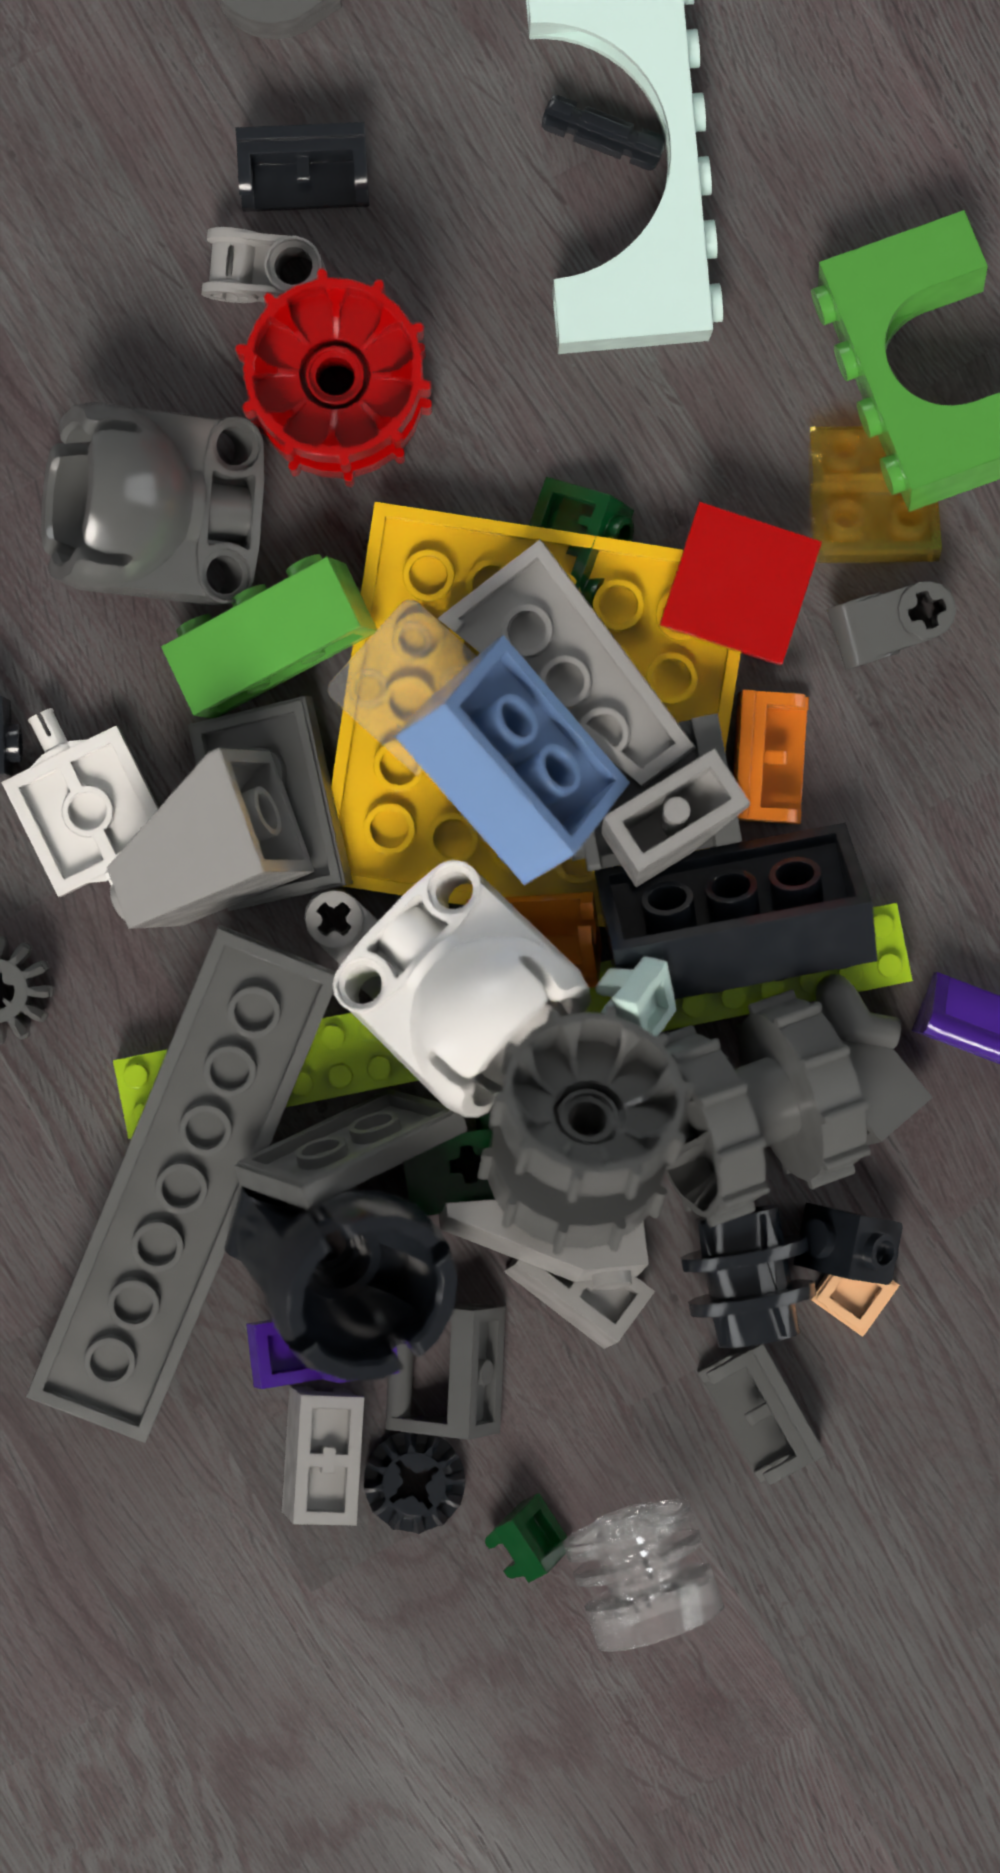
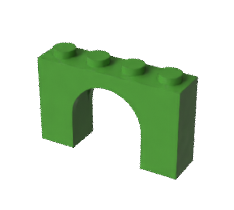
(868, 298)

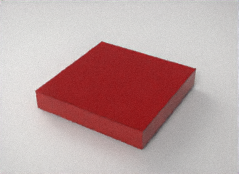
(740, 583)

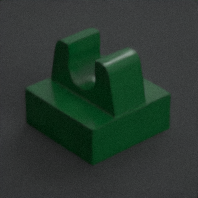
(531, 1539)

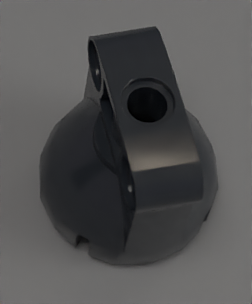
(347, 1277)

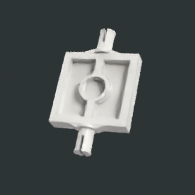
(80, 803)

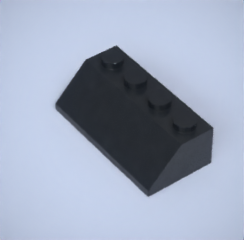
(745, 912)

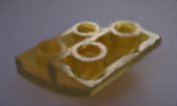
(855, 509)

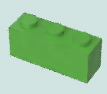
(268, 636)

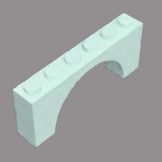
(661, 281)

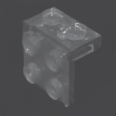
(397, 674)

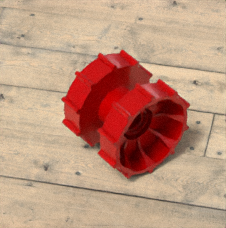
(324, 327)

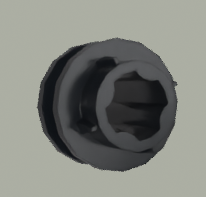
(749, 1278)

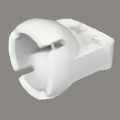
(457, 985)

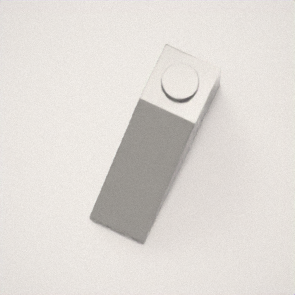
(607, 1269)

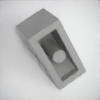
(673, 817)

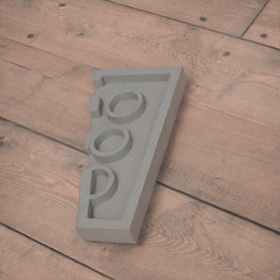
(576, 658)

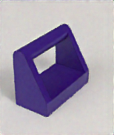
(961, 1017)

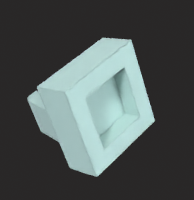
(640, 994)

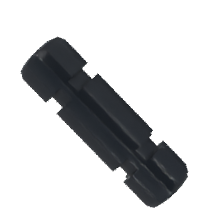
(603, 132)

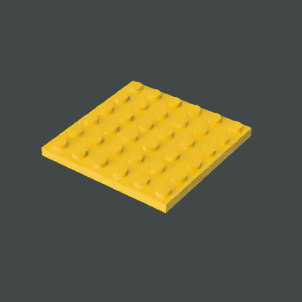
(405, 824)

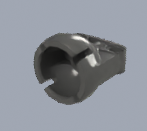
(152, 503)

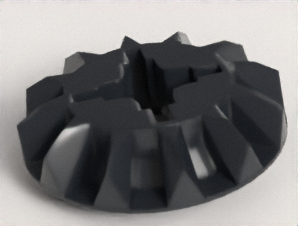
(418, 1452)

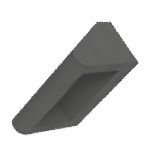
(473, 1379)

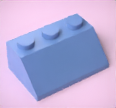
(514, 761)

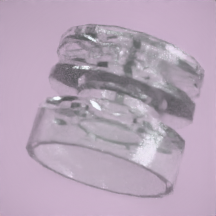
(648, 1588)

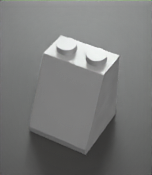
(210, 844)

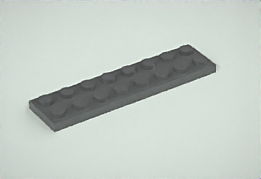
(179, 1185)

